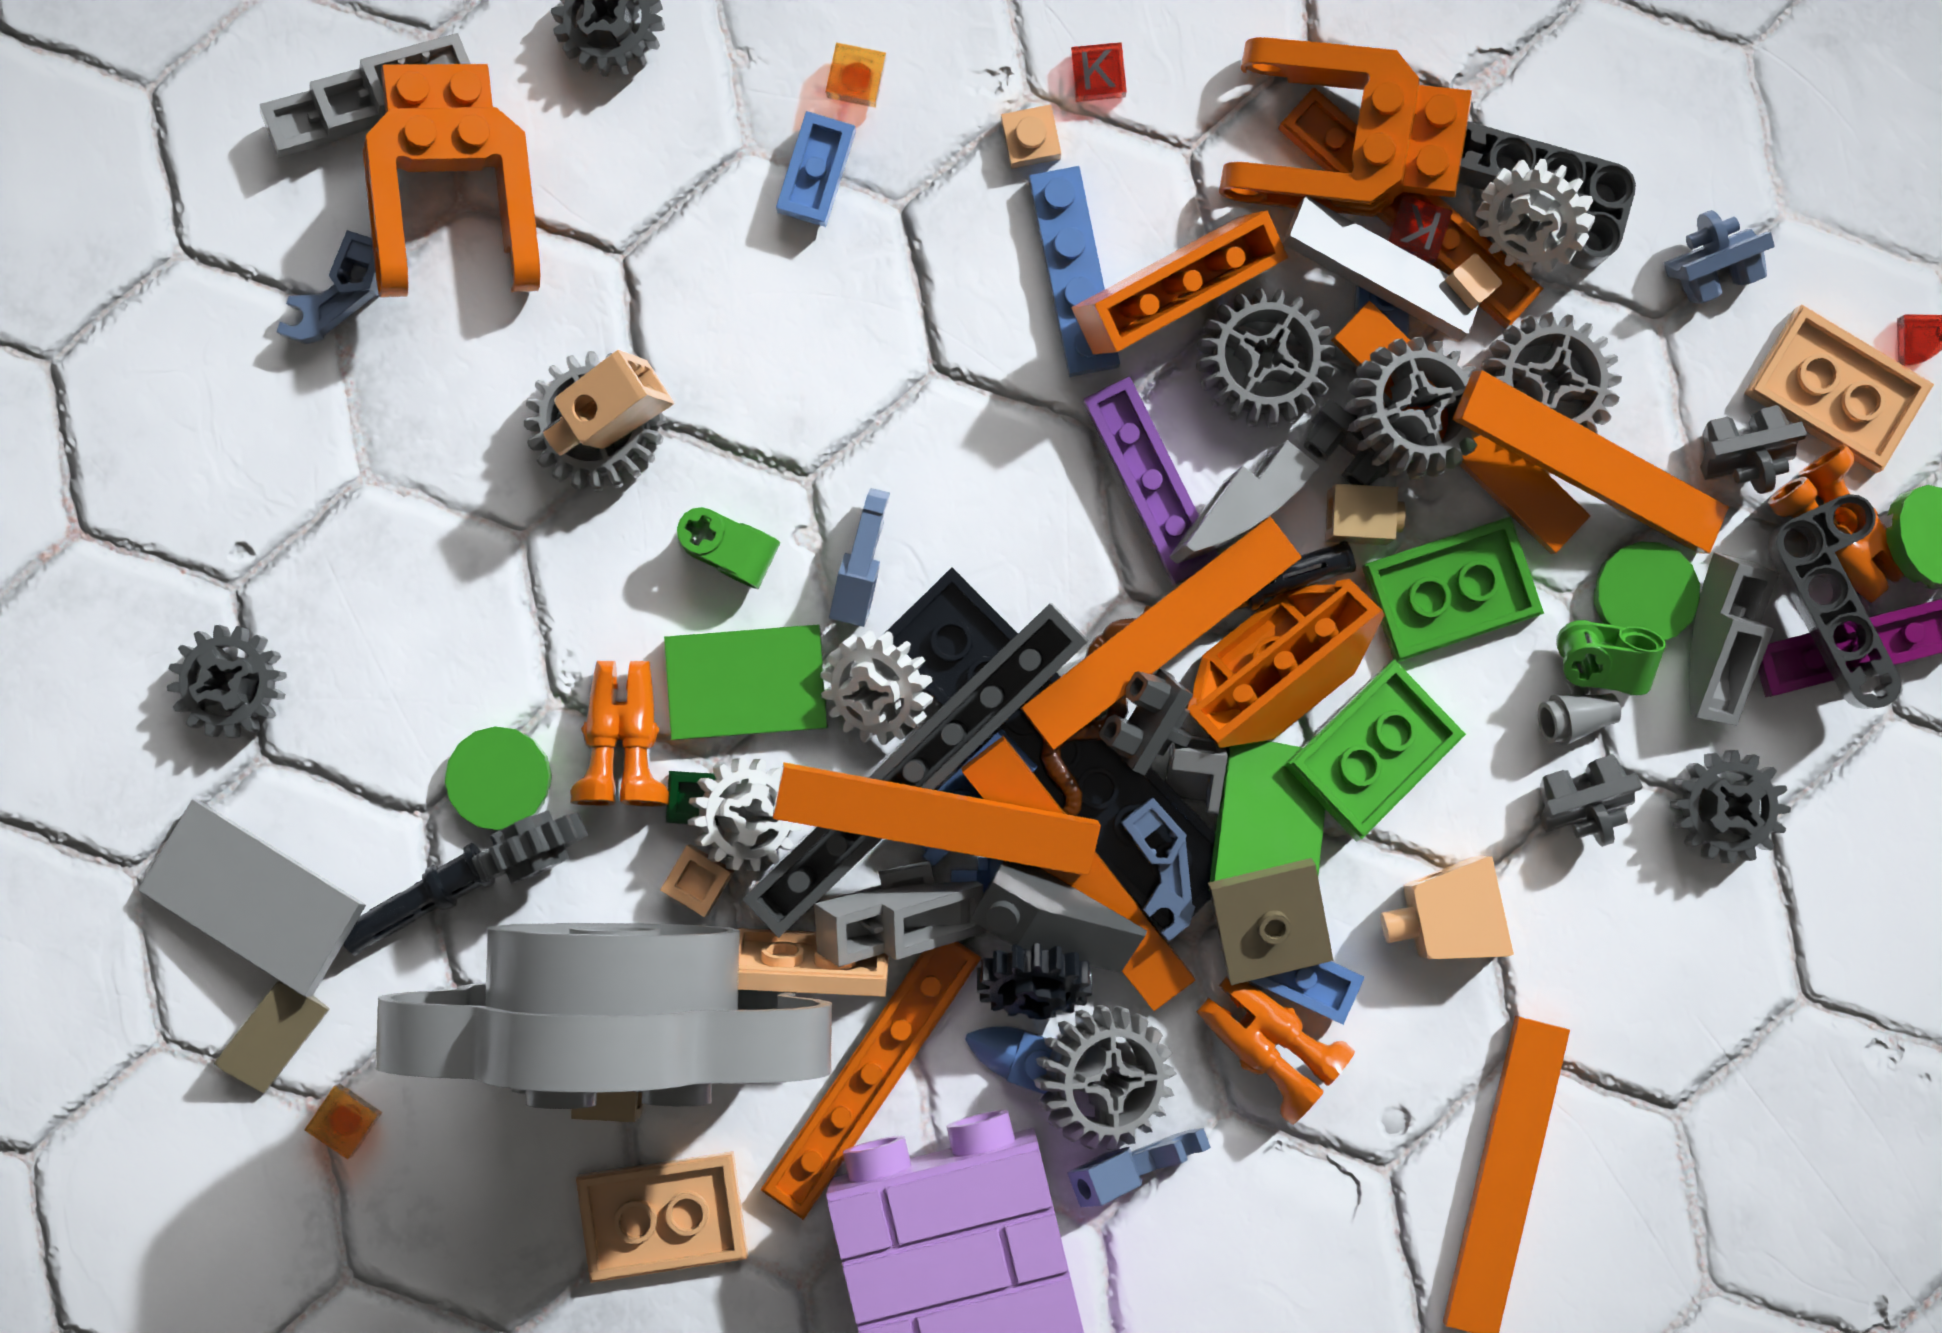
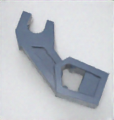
(342, 299)
(858, 570)
(1174, 880)
(1121, 1169)

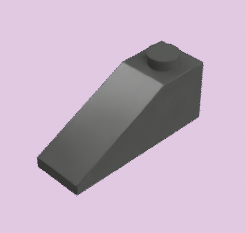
(1035, 907)

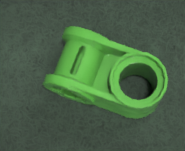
(736, 547)
(1615, 657)

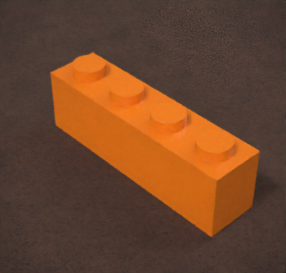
(1179, 283)

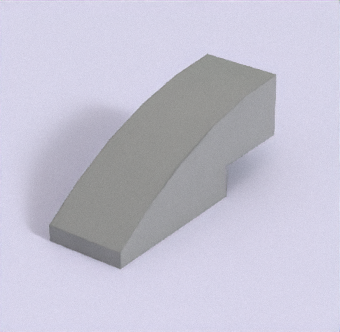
(1246, 500)
(1729, 637)
(896, 921)

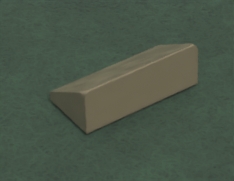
(271, 1036)

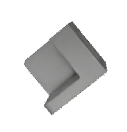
(1198, 771)

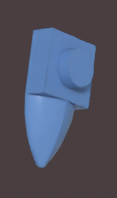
(1010, 1053)

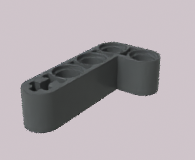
(1609, 216)
(1845, 604)

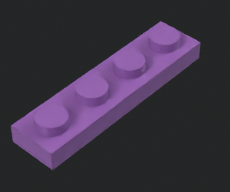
(1146, 472)

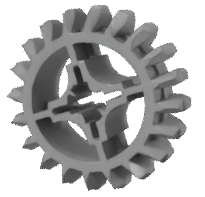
(1288, 320)
(1564, 342)
(1410, 368)
(610, 462)
(1112, 1115)

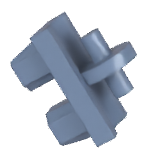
(1740, 252)

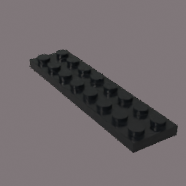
(957, 638)

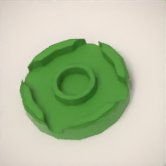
(1917, 535)
(1648, 589)
(498, 777)

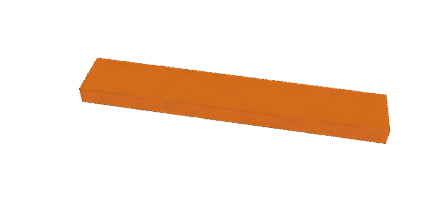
(1329, 140)
(1590, 462)
(1510, 480)
(1161, 632)
(935, 819)
(1154, 967)
(869, 1076)
(1506, 1176)

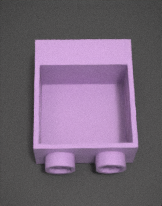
(953, 1235)

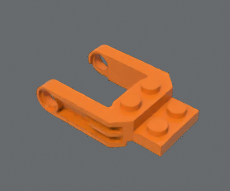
(442, 123)
(1404, 137)

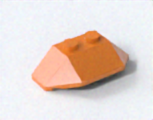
(1282, 662)

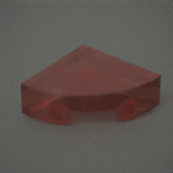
(1918, 338)

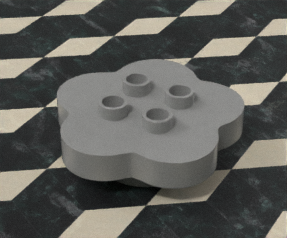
(606, 1013)

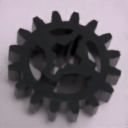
(1034, 981)

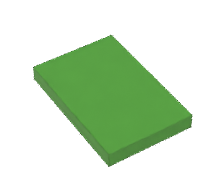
(1453, 589)
(745, 682)
(1375, 750)
(1264, 813)

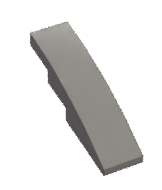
(348, 100)

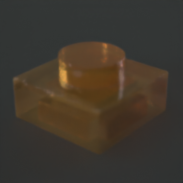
(856, 75)
(343, 1121)

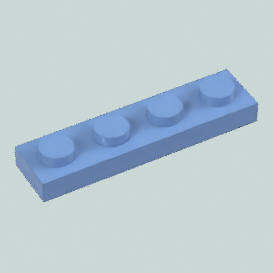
(1070, 261)

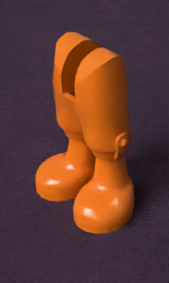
(1865, 561)
(623, 721)
(1255, 1042)

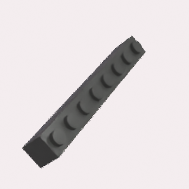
(923, 762)

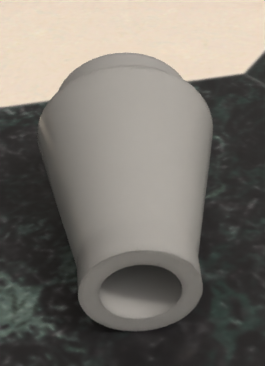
(1575, 716)

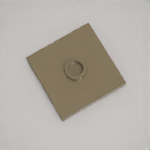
(1271, 921)

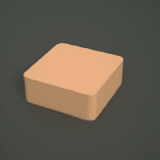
(1473, 281)

